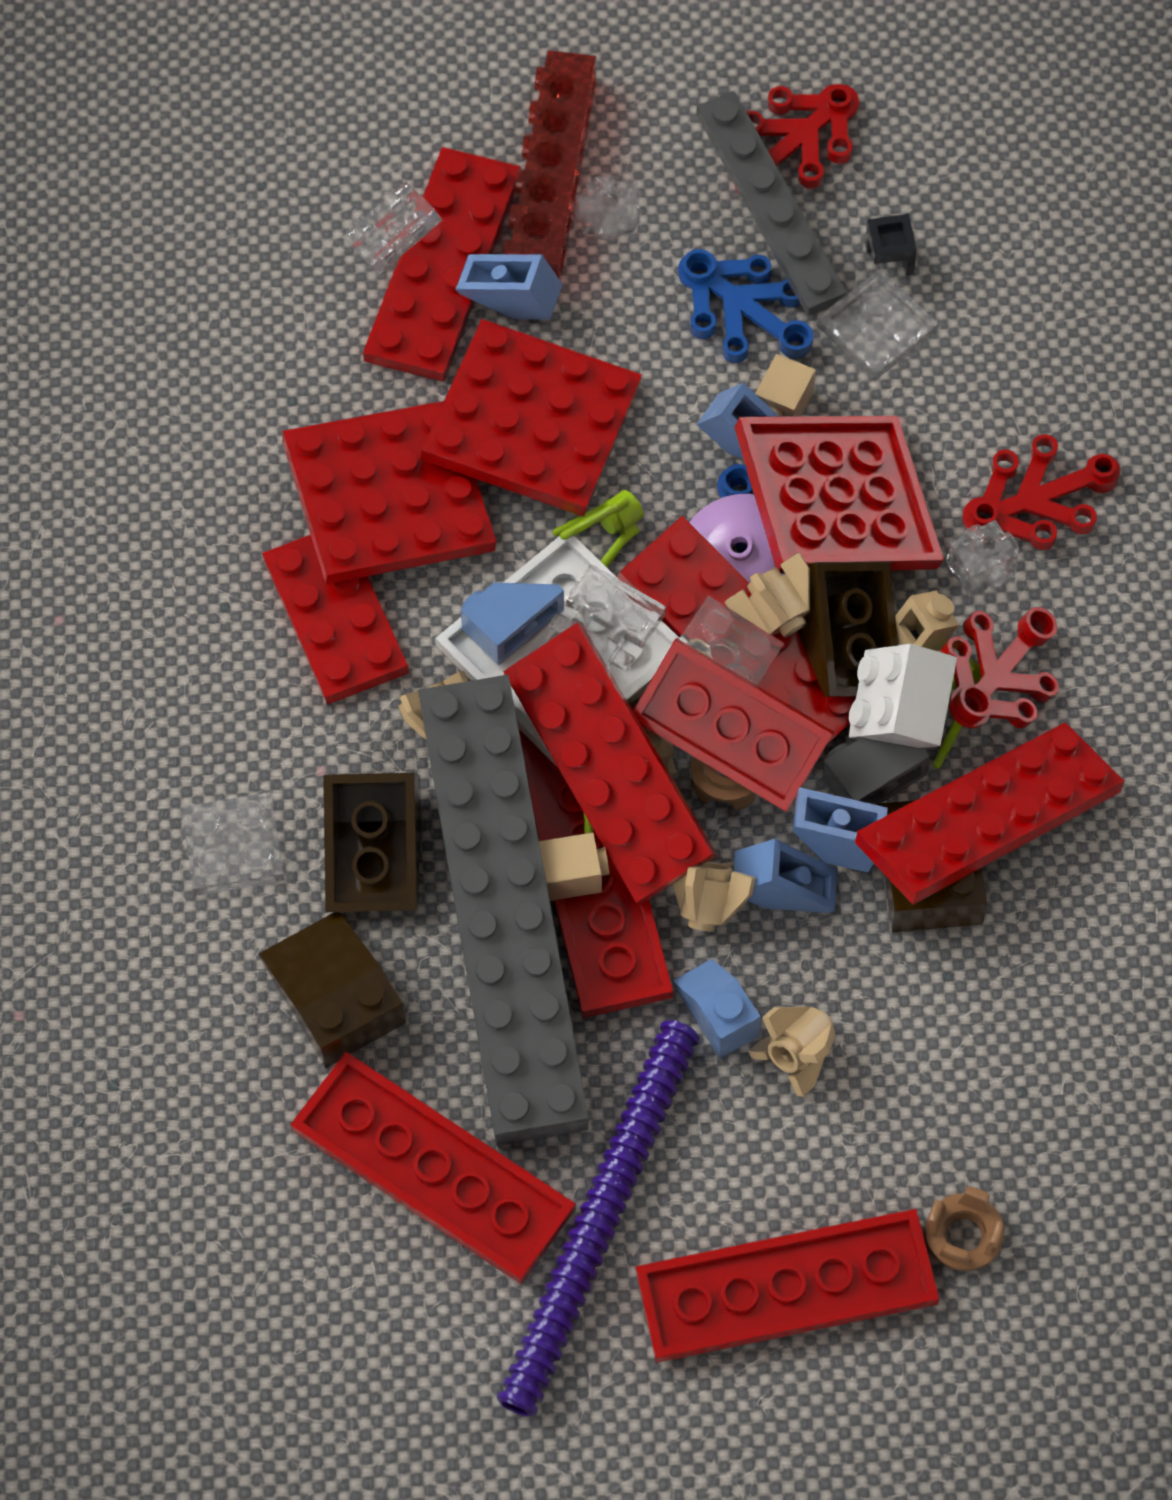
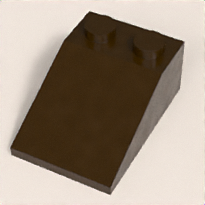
(847, 615)
(372, 841)
(953, 906)
(334, 987)

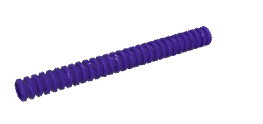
(598, 1218)

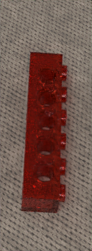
(567, 77)

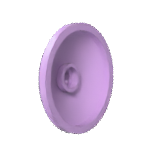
(735, 521)

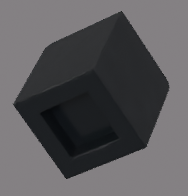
(891, 241)

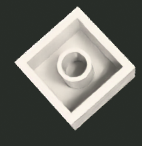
(902, 695)

